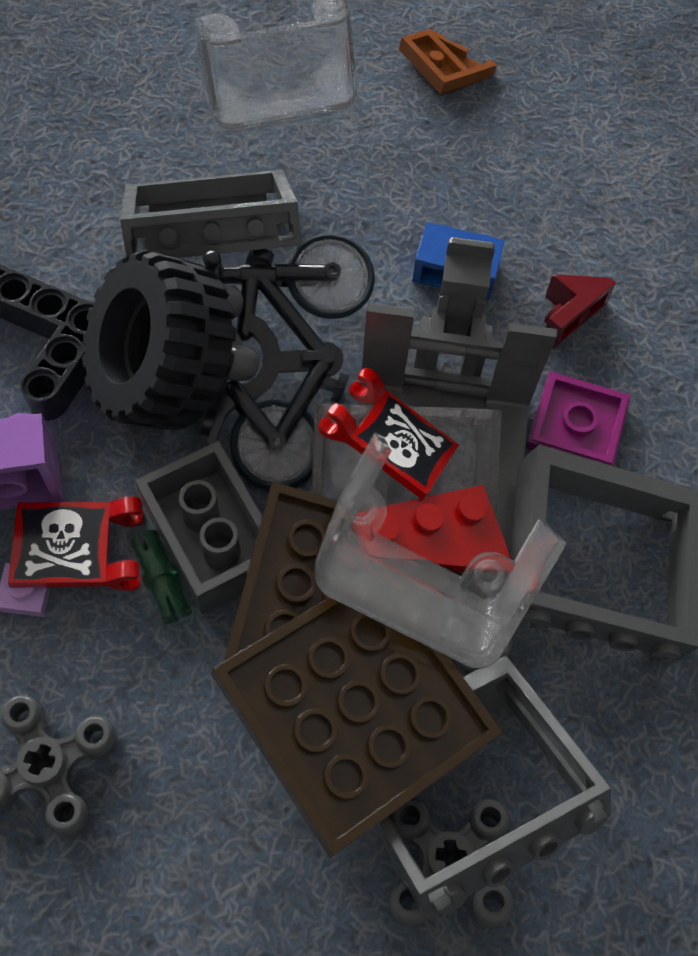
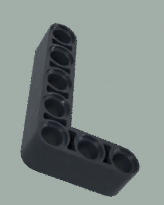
(31, 306)

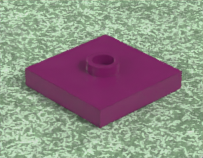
(579, 418)

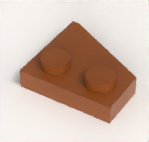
(443, 61)

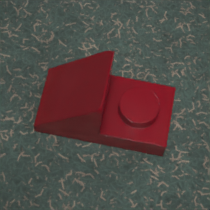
(575, 301)

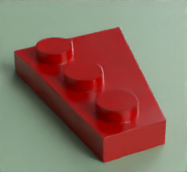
(446, 527)

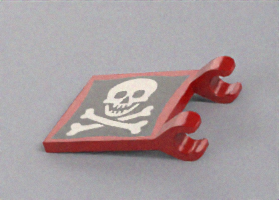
(416, 445)
(70, 544)

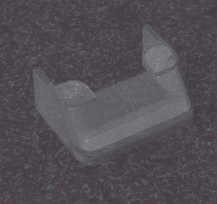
(454, 614)

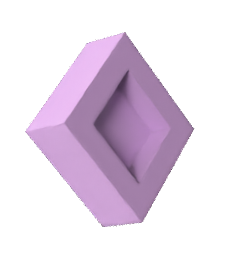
(22, 600)

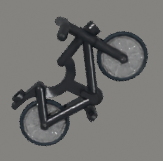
(327, 279)

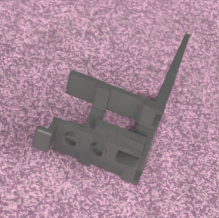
(461, 330)

